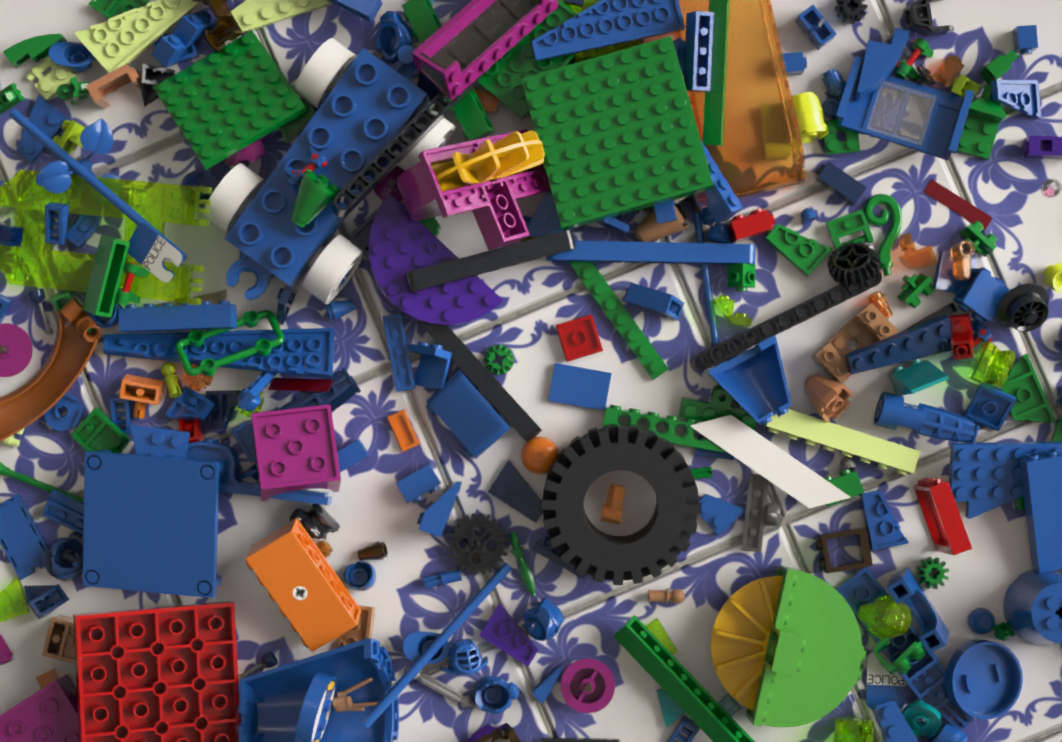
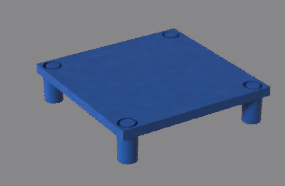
(151, 523)

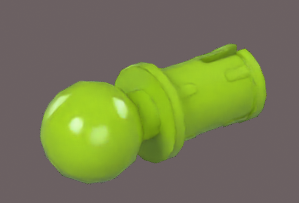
(171, 380)

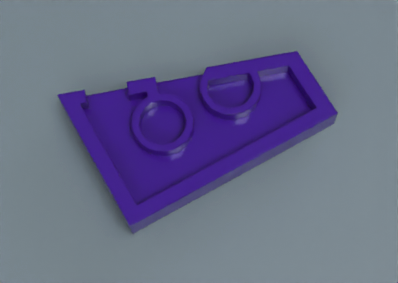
(508, 636)

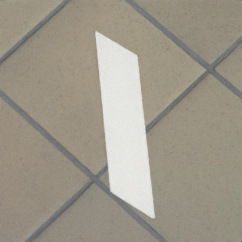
(770, 461)

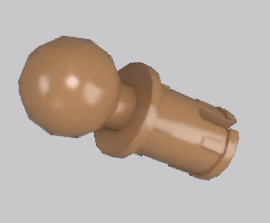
(676, 596)

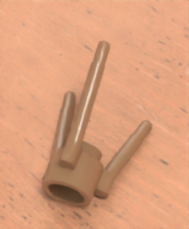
(344, 703)

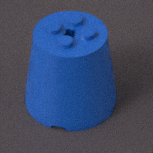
(1032, 605)

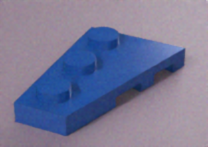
(879, 521)

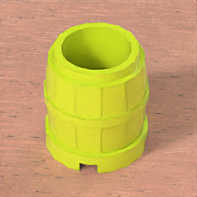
(809, 117)

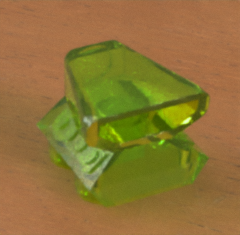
(991, 365)
(853, 729)

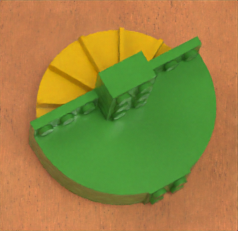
(787, 648)

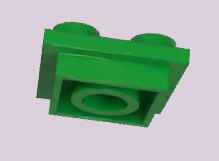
(833, 146)

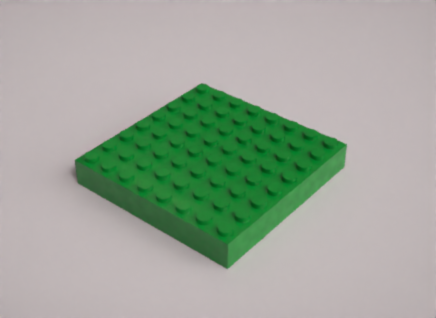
(617, 133)

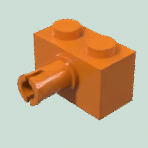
(142, 391)

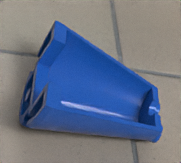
(756, 381)

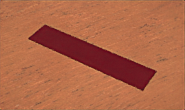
(957, 204)
(300, 384)

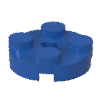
(68, 421)

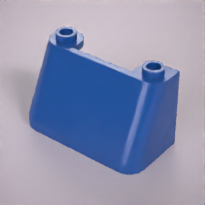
(467, 415)

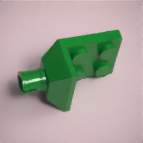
(981, 125)

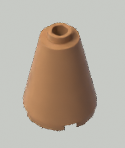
(650, 230)

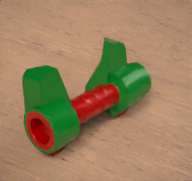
(905, 68)
(125, 294)

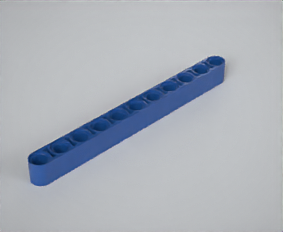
(658, 253)

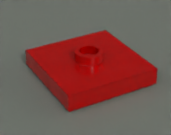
(579, 338)

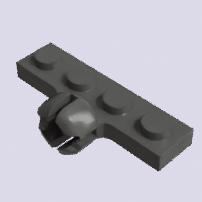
(758, 513)

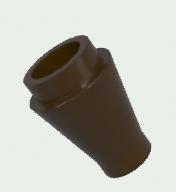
(375, 551)

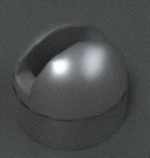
(847, 463)

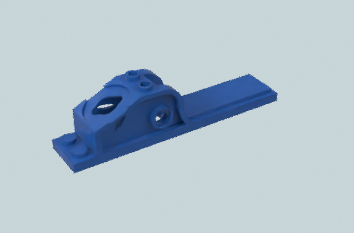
(228, 479)

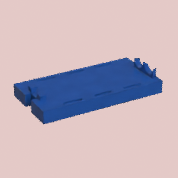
(19, 539)

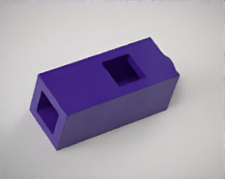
(1042, 147)

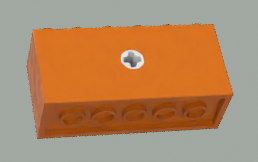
(303, 585)

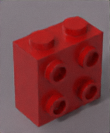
(756, 224)

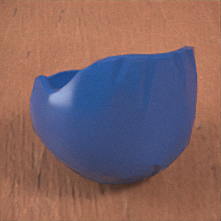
(360, 575)

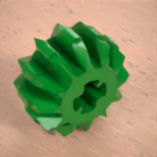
(937, 577)

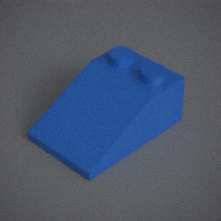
(437, 515)

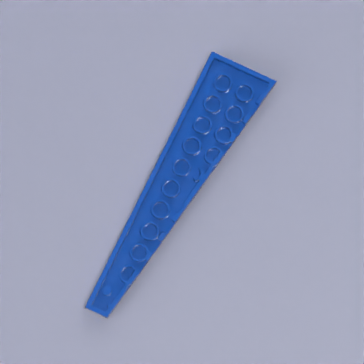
(301, 354)

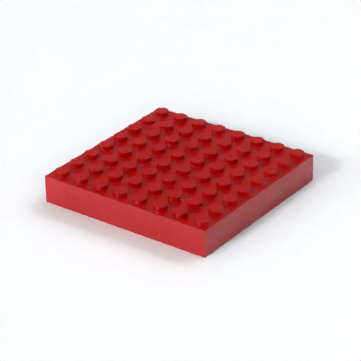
(157, 674)

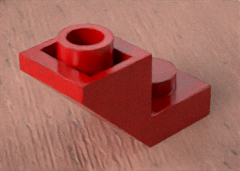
(961, 337)

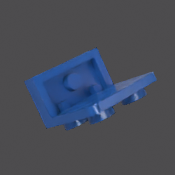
(432, 365)

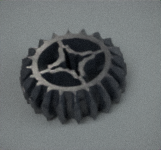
(854, 263)

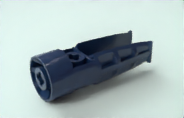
(341, 390)

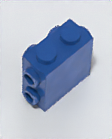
(980, 295)

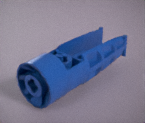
(924, 418)

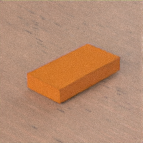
(403, 430)

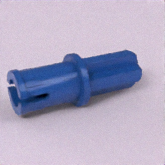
(442, 578)

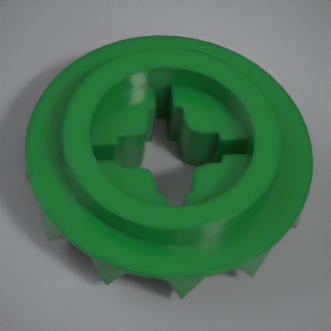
(495, 368)

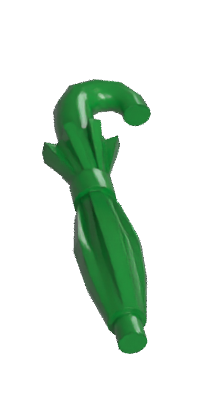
(525, 571)

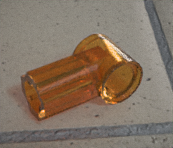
(962, 260)
(613, 508)

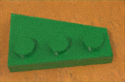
(798, 250)

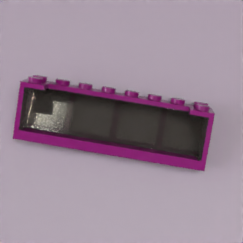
(476, 40)

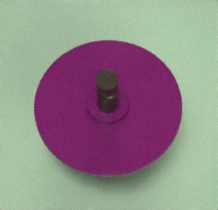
(14, 350)

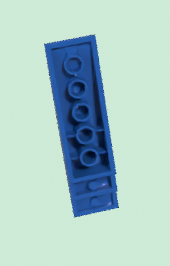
(925, 676)

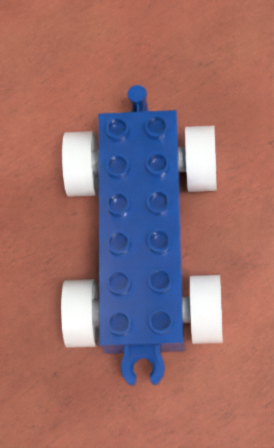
(357, 115)

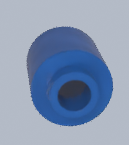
(834, 82)

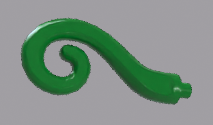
(889, 240)

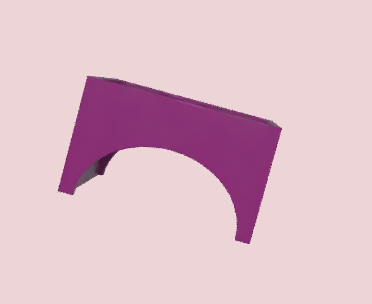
(295, 450)
(44, 716)

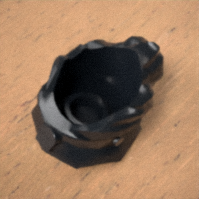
(316, 521)

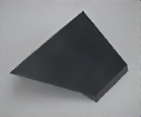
(150, 77)

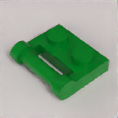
(848, 225)

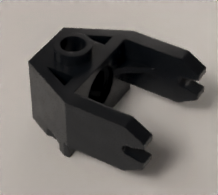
(919, 19)

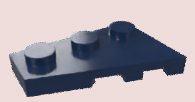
(516, 492)

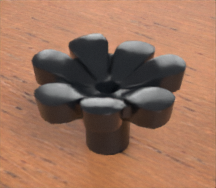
(924, 76)

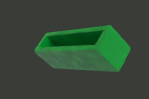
(106, 276)

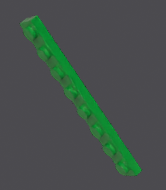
(620, 318)

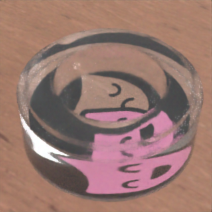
(1051, 188)

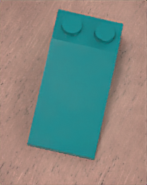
(916, 377)

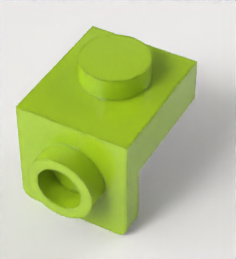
(962, 84)

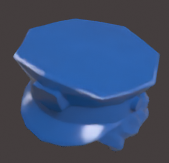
(495, 694)

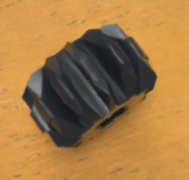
(846, 12)

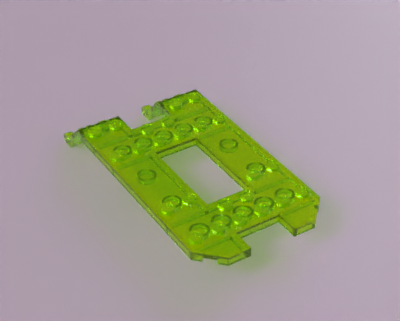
(41, 266)

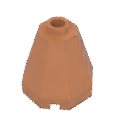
(827, 396)

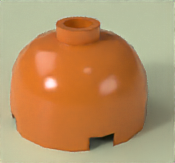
(539, 454)

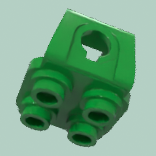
(902, 663)

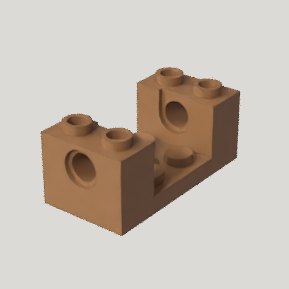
(865, 328)
(60, 639)

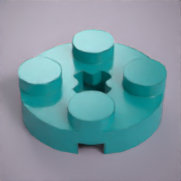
(928, 713)

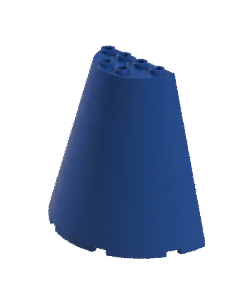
(274, 698)

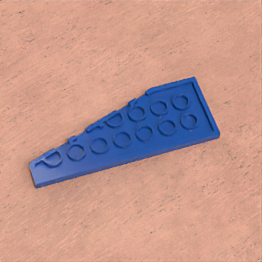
(608, 25)

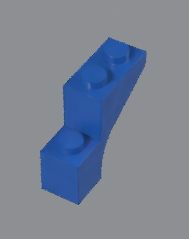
(186, 33)

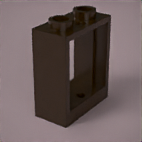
(864, 549)

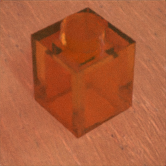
(948, 70)

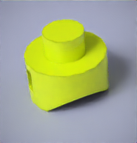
(1053, 276)

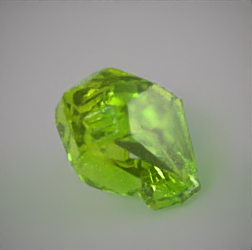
(885, 617)

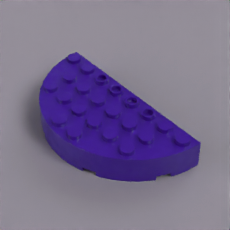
(406, 245)

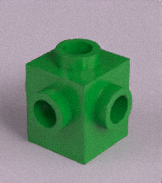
(741, 276)

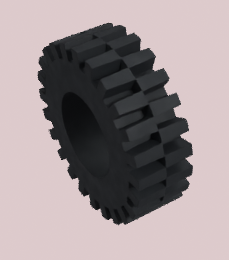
(630, 555)

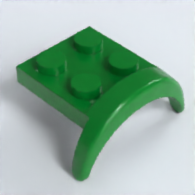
(100, 433)

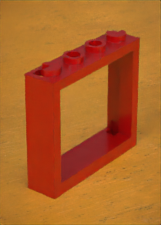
(942, 516)

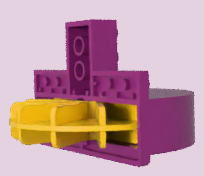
(479, 178)

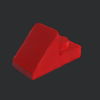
(193, 427)

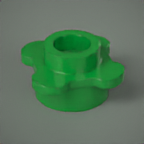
(1003, 631)

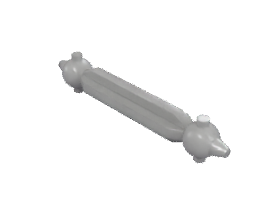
(444, 689)

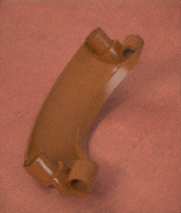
(63, 366)

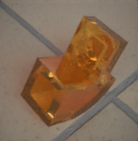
(914, 258)

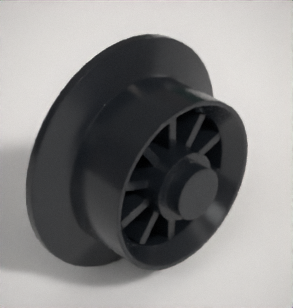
(1024, 307)

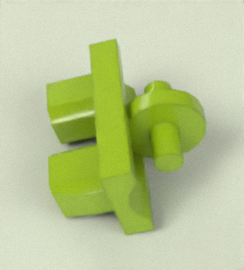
(71, 136)

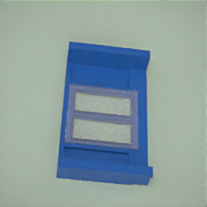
(905, 114)

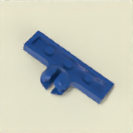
(249, 397)

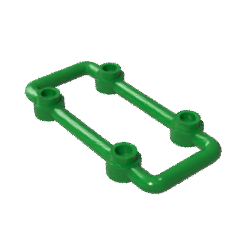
(208, 365)

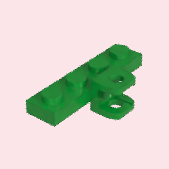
(716, 408)

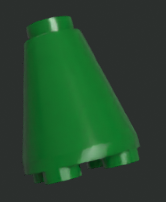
(312, 197)

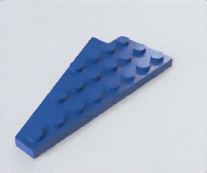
(990, 472)

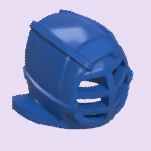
(543, 620)
(464, 658)

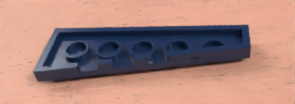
(915, 343)

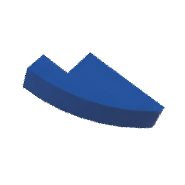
(880, 62)

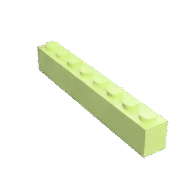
(846, 440)

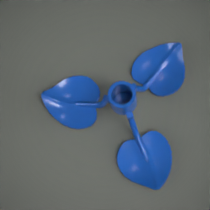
(94, 138)

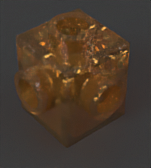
(197, 384)

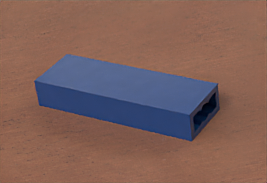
(1043, 508)

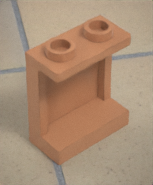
(111, 82)

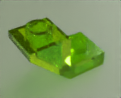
(726, 308)

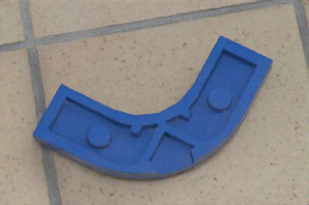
(83, 229)

